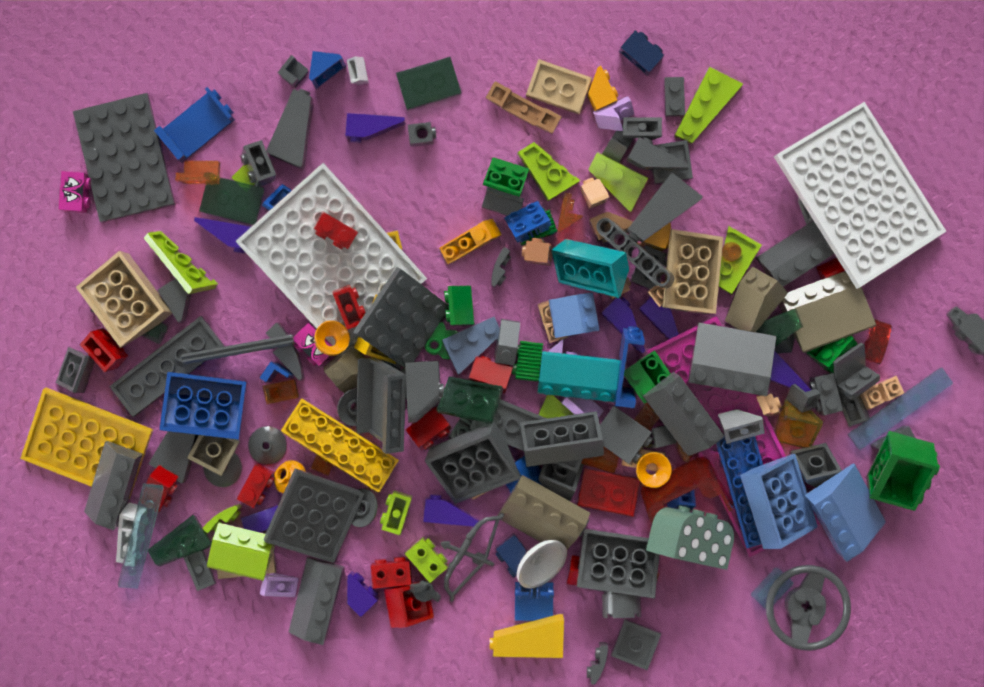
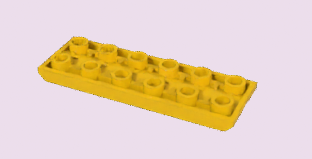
(339, 445)

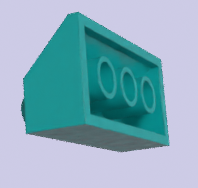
(591, 267)
(578, 376)

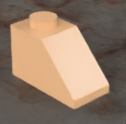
(594, 192)

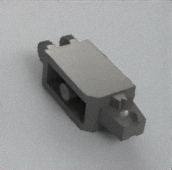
(968, 329)

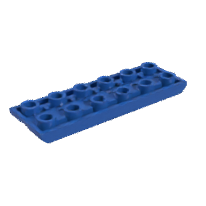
(737, 459)

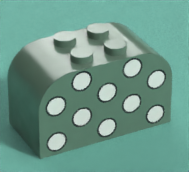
(691, 537)

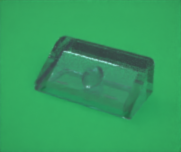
(761, 592)

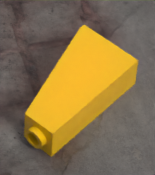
(531, 639)

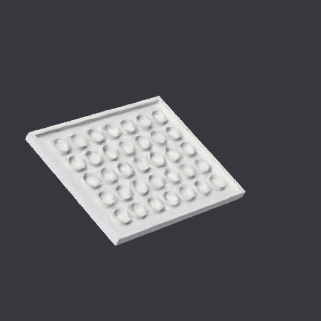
(860, 194)
(312, 267)

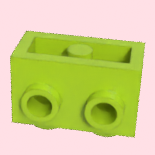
(397, 512)
(427, 559)

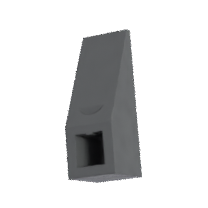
(650, 157)

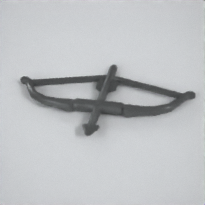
(477, 558)

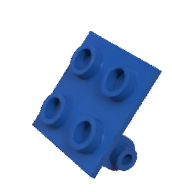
(527, 220)
(533, 602)

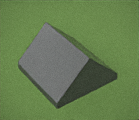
(75, 370)

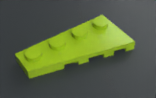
(709, 99)
(179, 264)

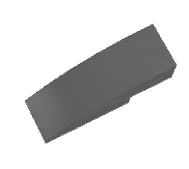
(287, 354)

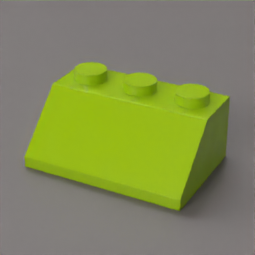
(240, 552)

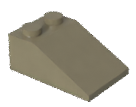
(754, 300)

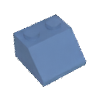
(574, 315)

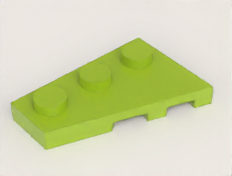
(546, 172)
(618, 179)
(733, 272)

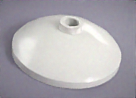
(541, 563)

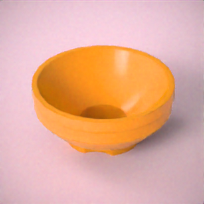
(335, 330)
(289, 465)
(663, 470)

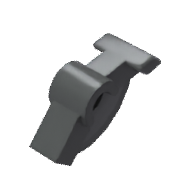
(424, 591)

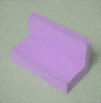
(580, 405)

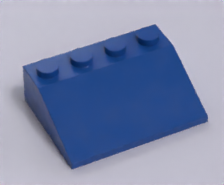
(202, 405)

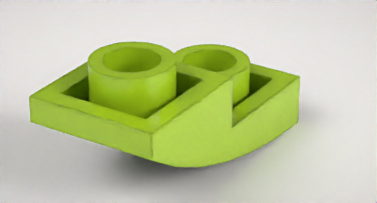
(226, 515)

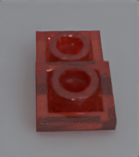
(877, 342)

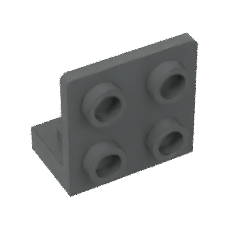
(852, 374)

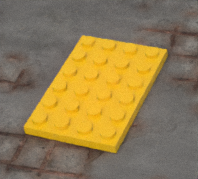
(71, 434)

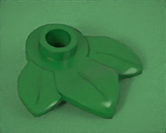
(438, 335)

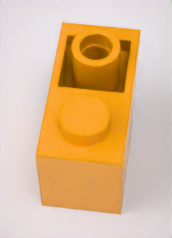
(601, 92)

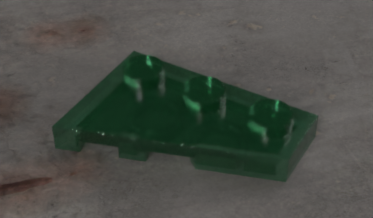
(180, 542)

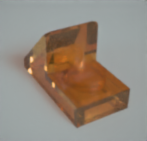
(567, 219)

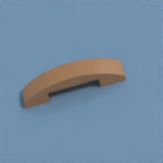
(523, 108)

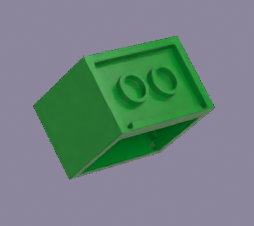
(902, 471)

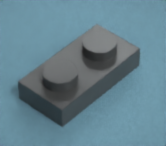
(674, 96)
(200, 573)

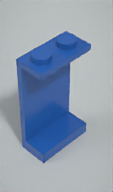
(196, 125)
(625, 396)

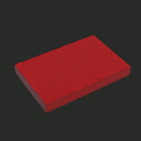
(608, 492)

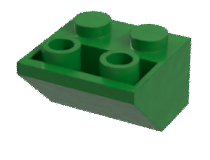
(506, 177)
(460, 305)
(827, 354)
(646, 374)

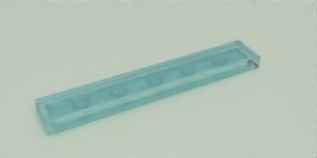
(900, 408)
(140, 535)

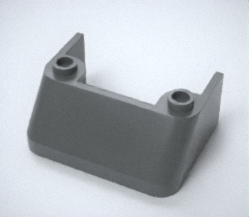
(422, 388)

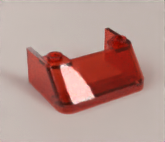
(683, 479)

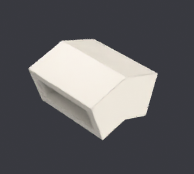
(357, 70)

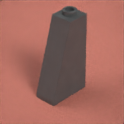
(292, 132)
(667, 204)
(173, 454)

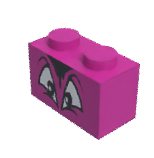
(74, 192)
(305, 342)

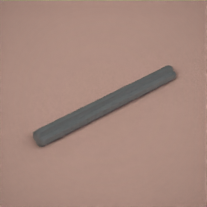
(237, 349)

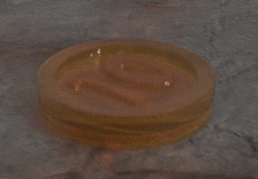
(731, 251)

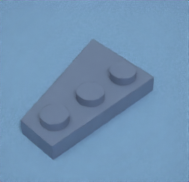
(470, 343)

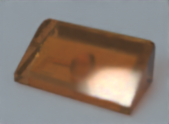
(607, 462)

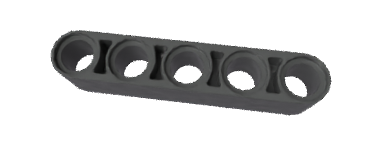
(643, 257)

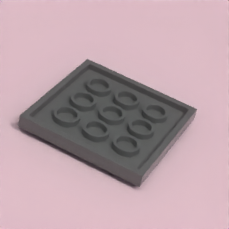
(401, 318)
(313, 516)

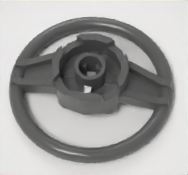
(802, 619)

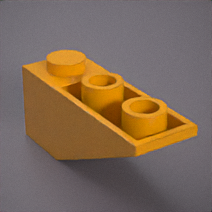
(470, 240)

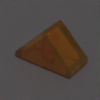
(280, 391)

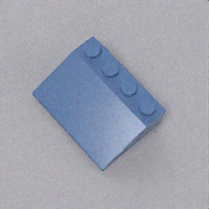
(779, 502)
(846, 512)

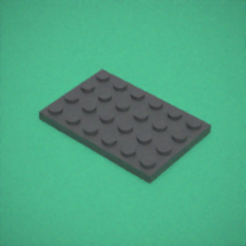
(124, 157)

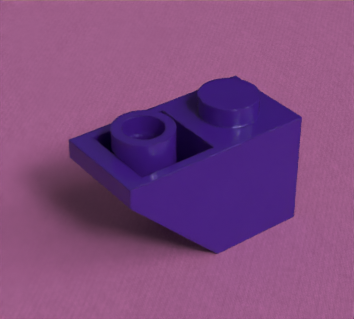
(359, 595)

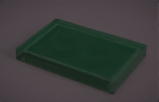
(428, 83)
(232, 200)
(470, 399)

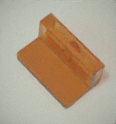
(199, 172)

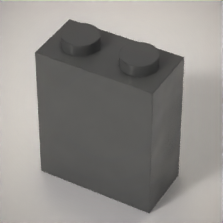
(624, 436)

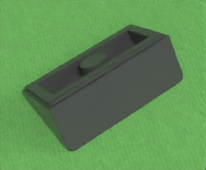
(853, 410)

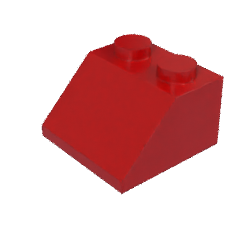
(404, 608)

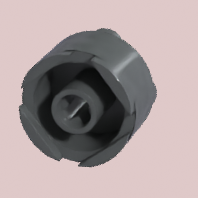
(620, 605)

